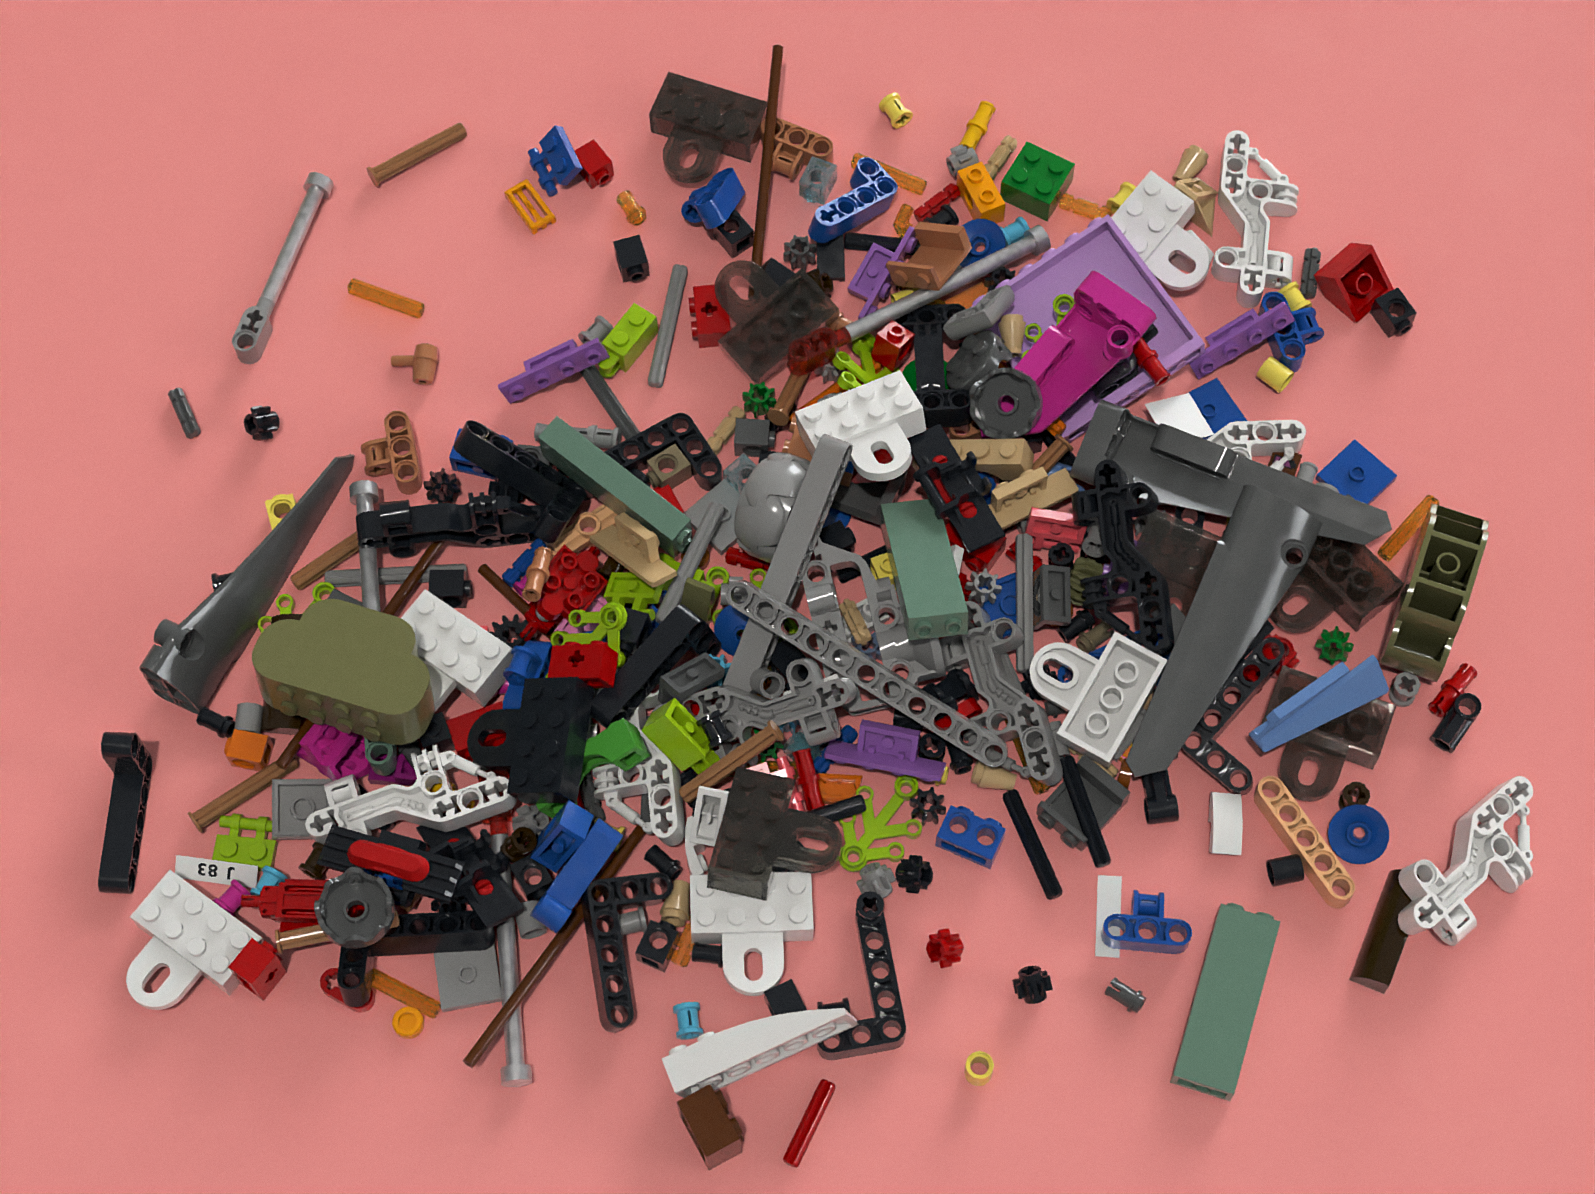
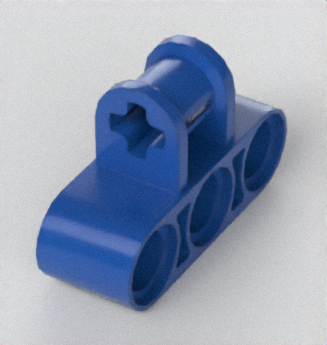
(715, 201)
(1298, 333)
(527, 662)
(1146, 913)

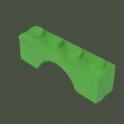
(616, 745)

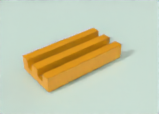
(540, 222)

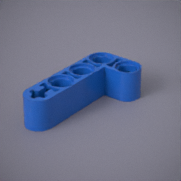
(870, 197)
(576, 876)

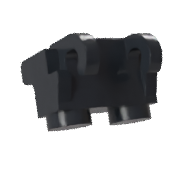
(956, 685)

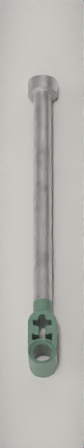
(364, 495)

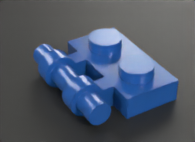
(561, 157)

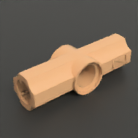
(577, 539)

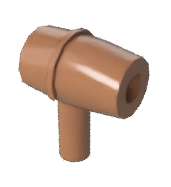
(423, 362)

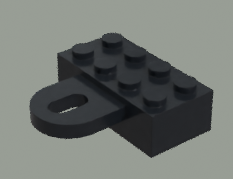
(542, 740)

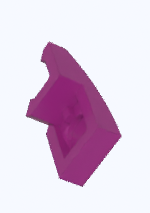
(402, 775)

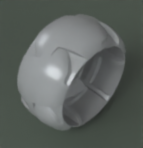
(768, 503)

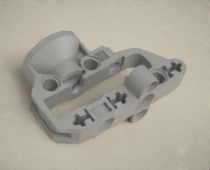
(919, 657)

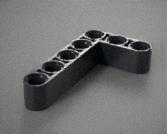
(666, 432)
(525, 474)
(658, 654)
(1229, 712)
(127, 810)
(415, 935)
(612, 939)
(877, 989)

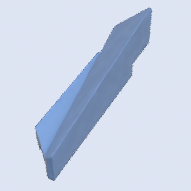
(1321, 702)

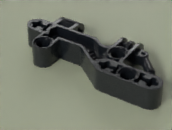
(1114, 512)
(481, 523)

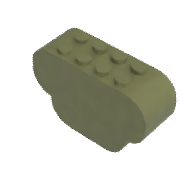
(1435, 592)
(347, 671)

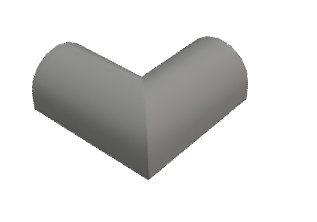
(982, 315)

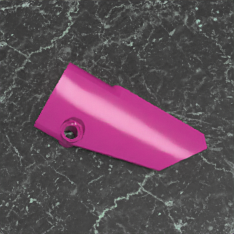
(1081, 347)

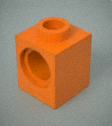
(248, 750)

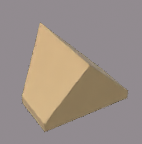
(1203, 199)

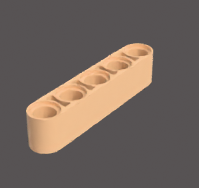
(1303, 827)

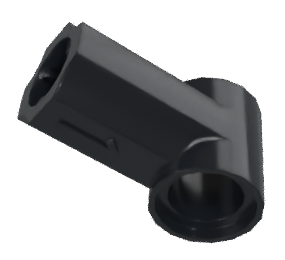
(1456, 723)
(1159, 801)

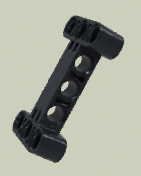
(939, 404)

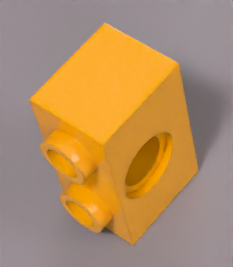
(980, 193)

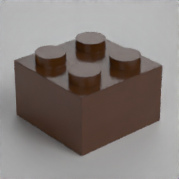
(709, 1126)

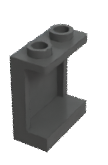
(865, 499)
(1105, 795)

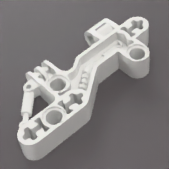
(1249, 215)
(1256, 447)
(647, 782)
(414, 802)
(1473, 858)

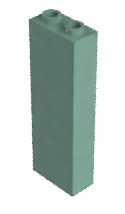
(615, 485)
(923, 570)
(1225, 1001)

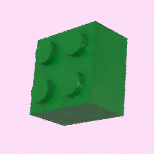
(1037, 181)

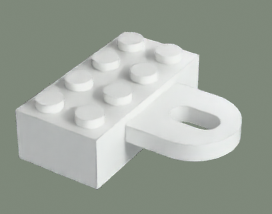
(1154, 226)
(870, 419)
(456, 651)
(1102, 694)
(753, 926)
(189, 938)

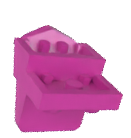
(334, 752)

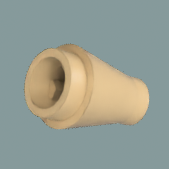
(1191, 163)
(1012, 332)
(992, 777)
(676, 906)

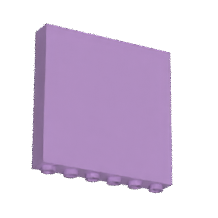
(1062, 270)

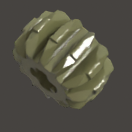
(1082, 569)

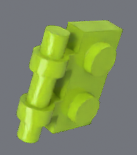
(628, 588)
(245, 850)

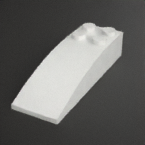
(750, 1047)

